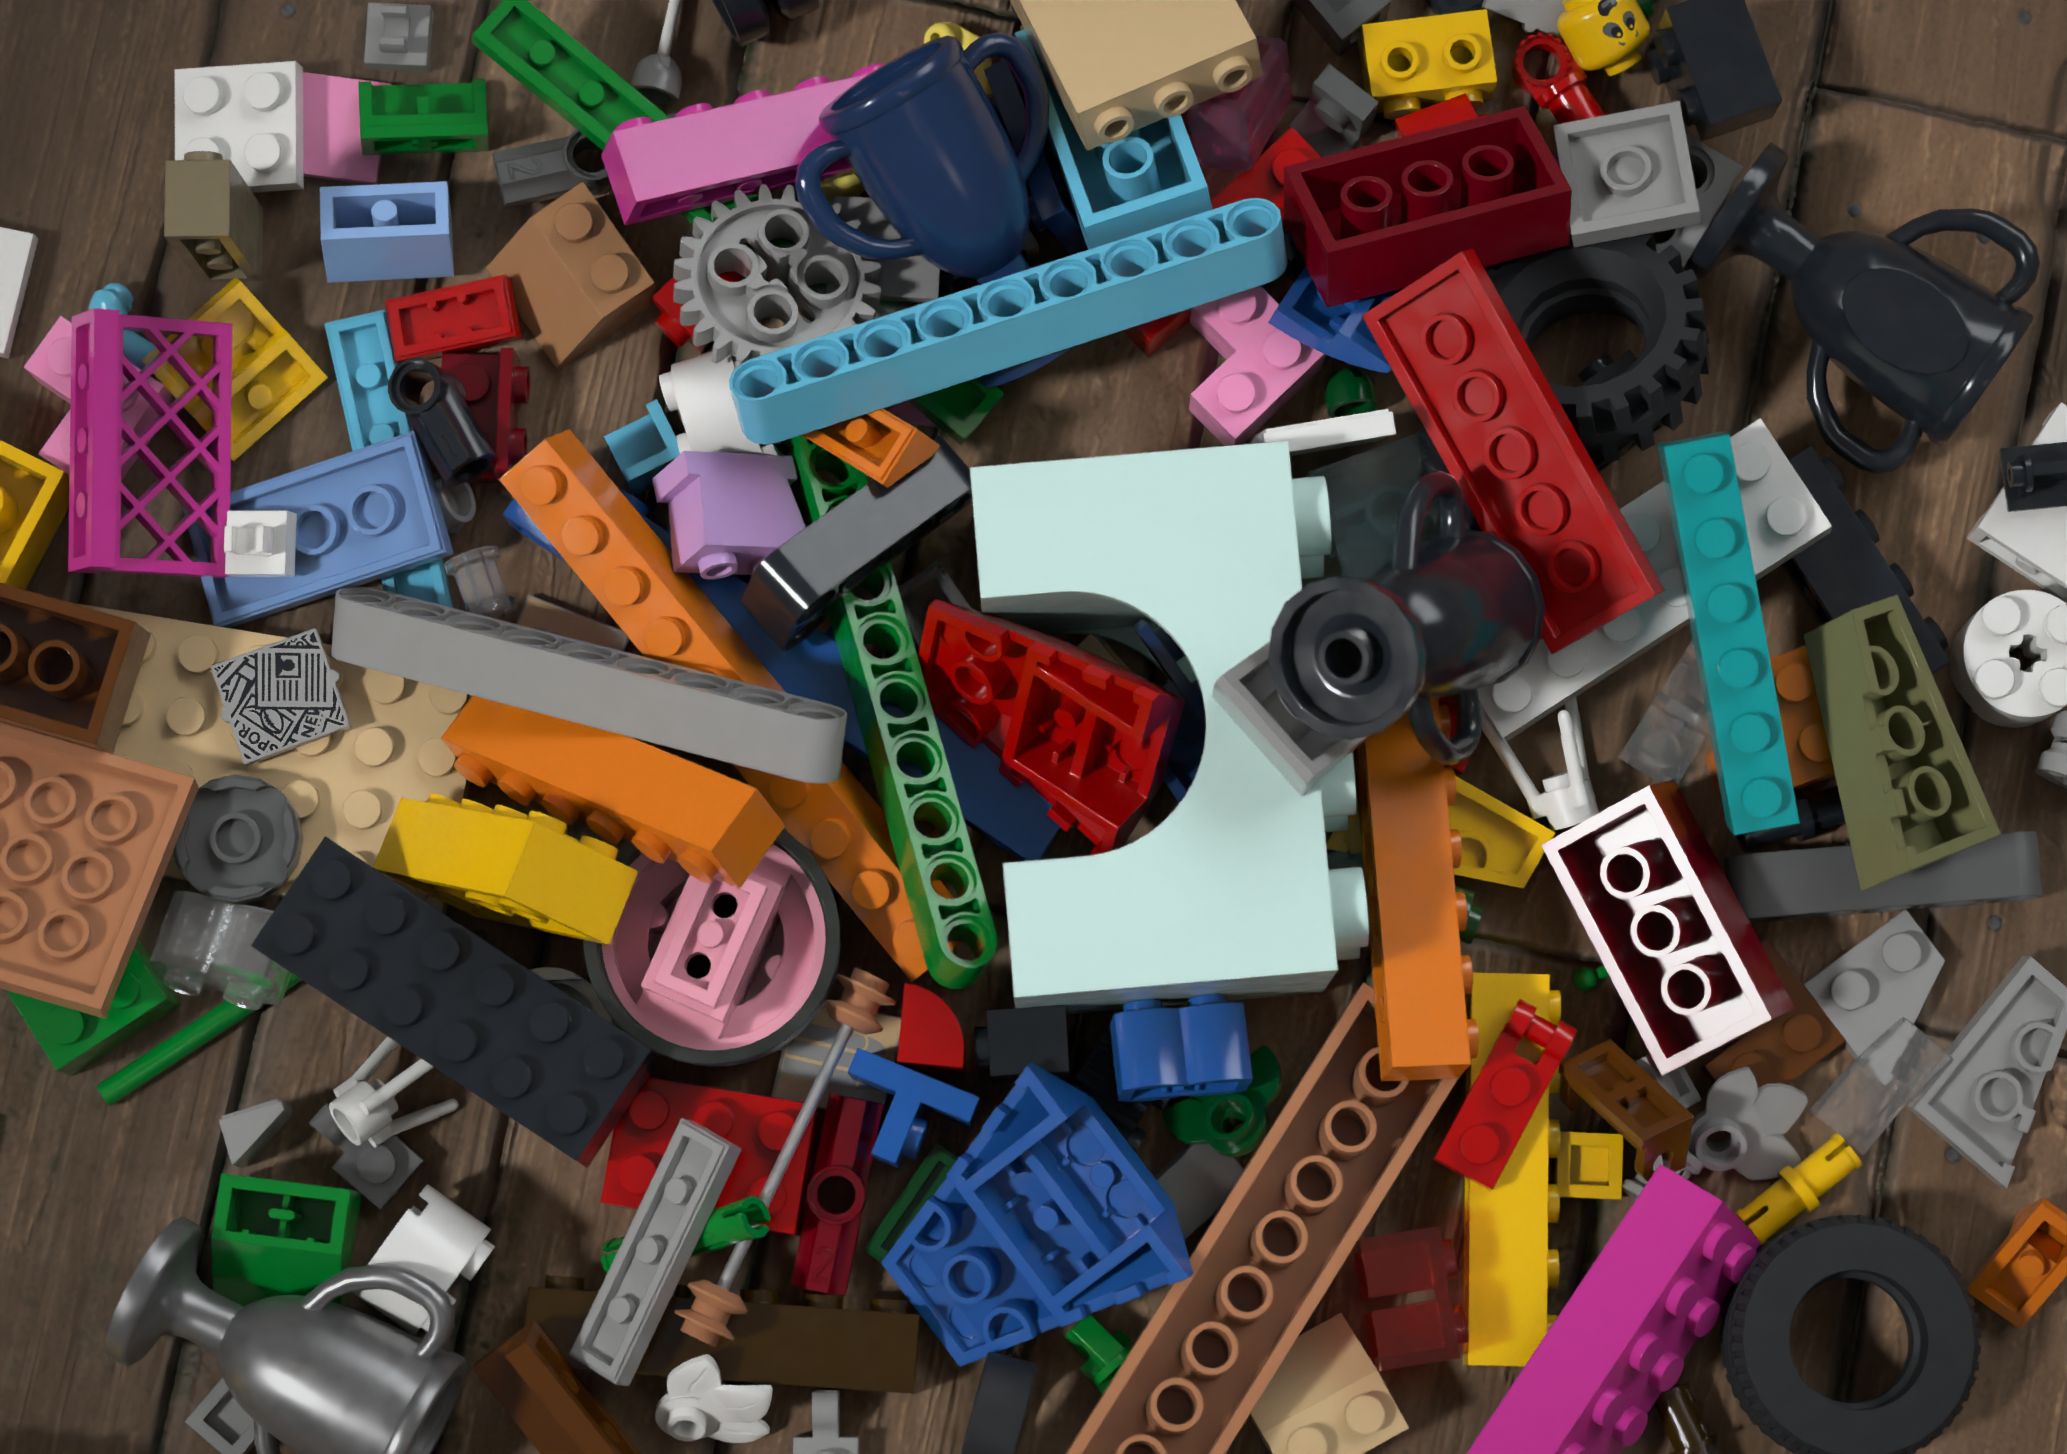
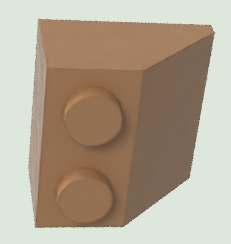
(573, 276)

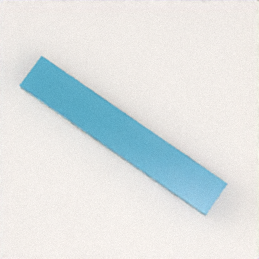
(363, 365)

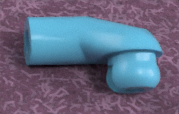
(118, 297)

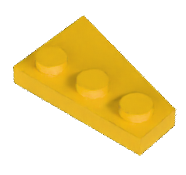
(1495, 838)

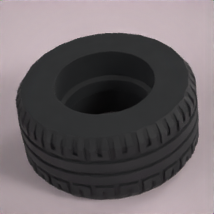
(1936, 1315)

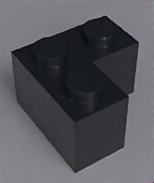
(1713, 66)

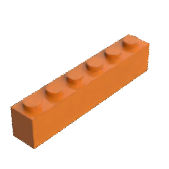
(617, 788)
(1414, 906)

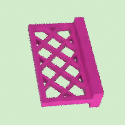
(98, 436)

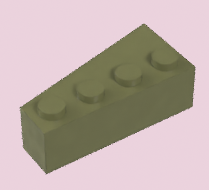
(1893, 746)

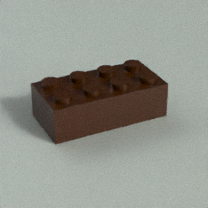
(66, 668)

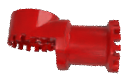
(1564, 92)

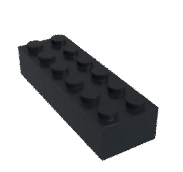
(456, 1001)

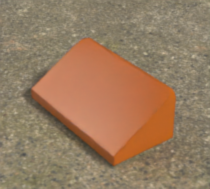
(876, 445)

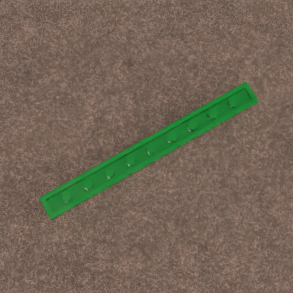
(600, 100)

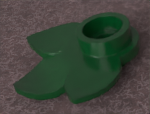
(1215, 1116)

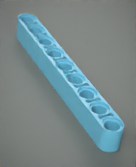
(1009, 321)

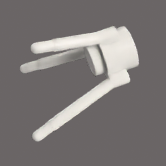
(1567, 795)
(366, 1109)

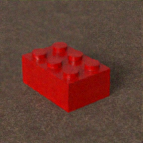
(747, 1120)

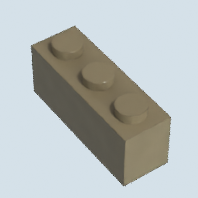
(213, 218)

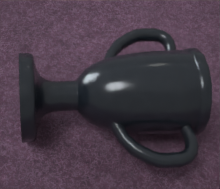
(1881, 309)
(1418, 630)

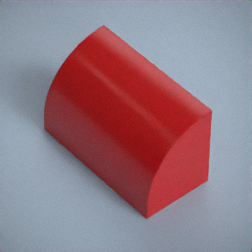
(930, 1034)

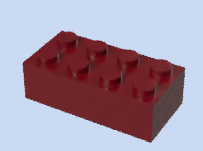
(1413, 202)
(1667, 926)

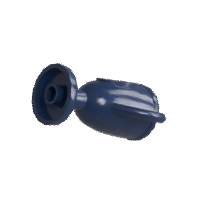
(936, 163)

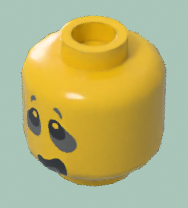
(1603, 33)

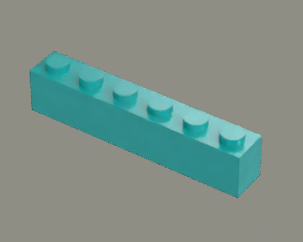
(1728, 633)

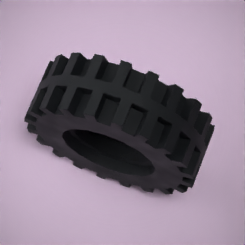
(1627, 281)

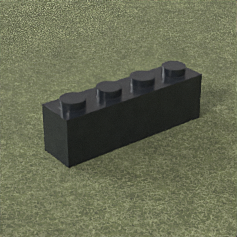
(1847, 567)

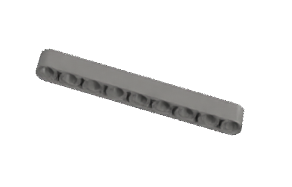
(590, 684)

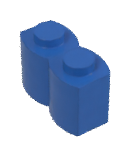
(1180, 1050)

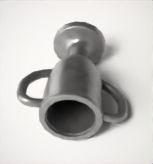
(301, 1363)

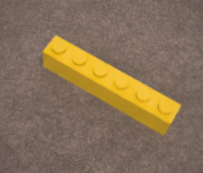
(1507, 1227)

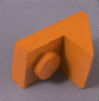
(2025, 1264)

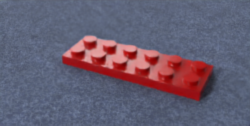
(1512, 446)

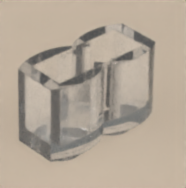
(210, 948)

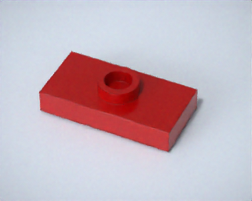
(453, 319)

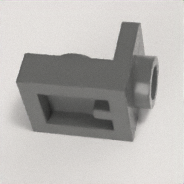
(1335, 114)

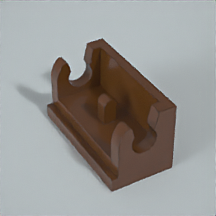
(1629, 1103)

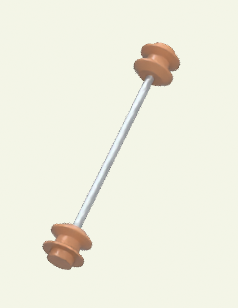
(855, 1012)

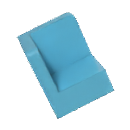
(644, 448)

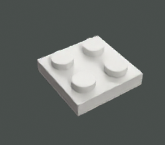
(246, 116)

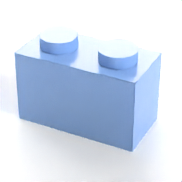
(386, 231)

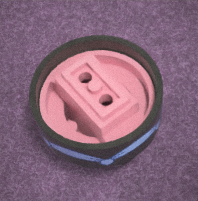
(766, 960)

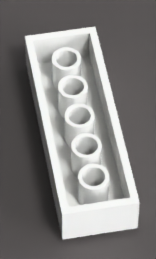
(1779, 525)

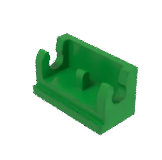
(423, 118)

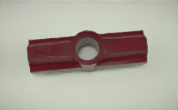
(829, 1237)

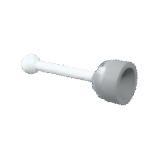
(659, 75)

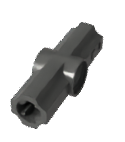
(546, 170)

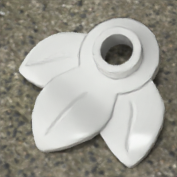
(703, 1407)

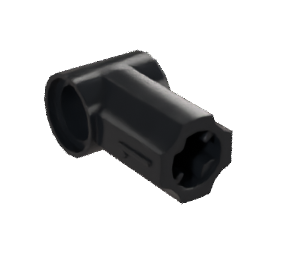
(442, 422)

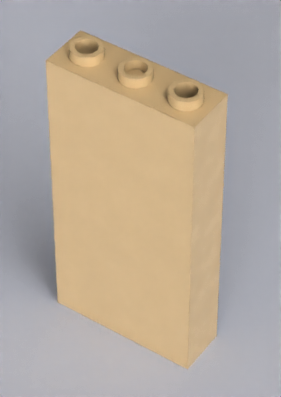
(1138, 59)

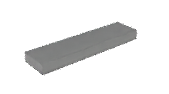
(655, 1252)

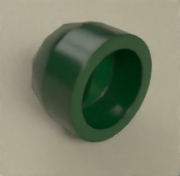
(1349, 393)

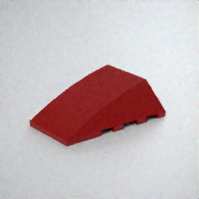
(1054, 715)

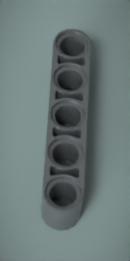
(1827, 883)

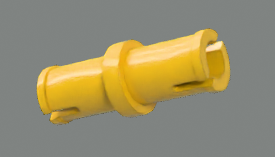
(1799, 1188)

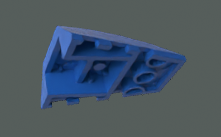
(1037, 1225)

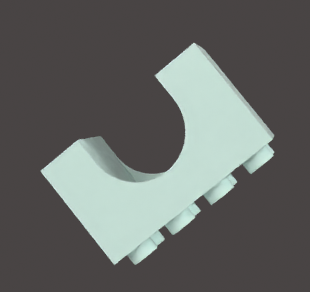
(1238, 875)

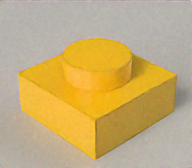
(1590, 1165)

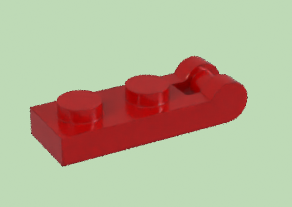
(1503, 1097)

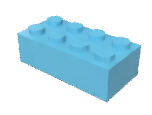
(1129, 182)

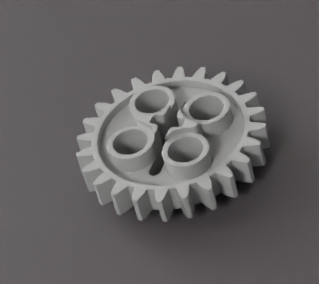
(731, 310)

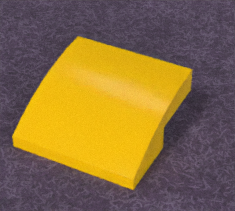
(267, 366)

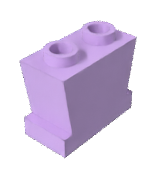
(727, 510)

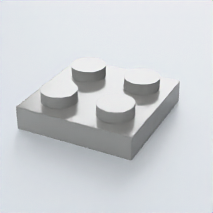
(1628, 174)

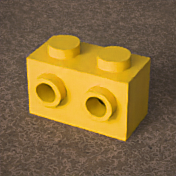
(1427, 61)

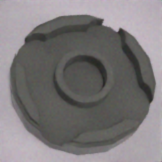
(255, 831)

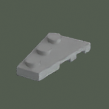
(1998, 1069)

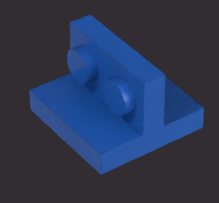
(913, 1092)

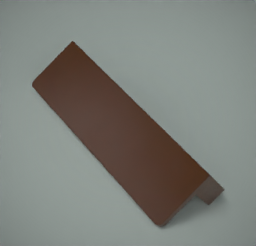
(549, 1397)

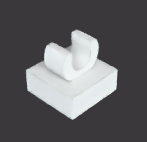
(260, 543)

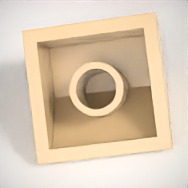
(1326, 1397)

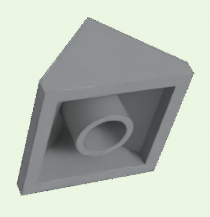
(1292, 746)

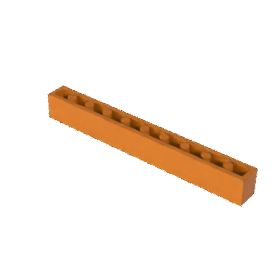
(679, 625)

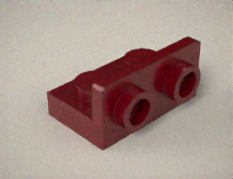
(493, 392)

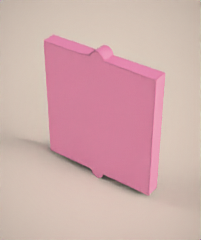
(333, 131)

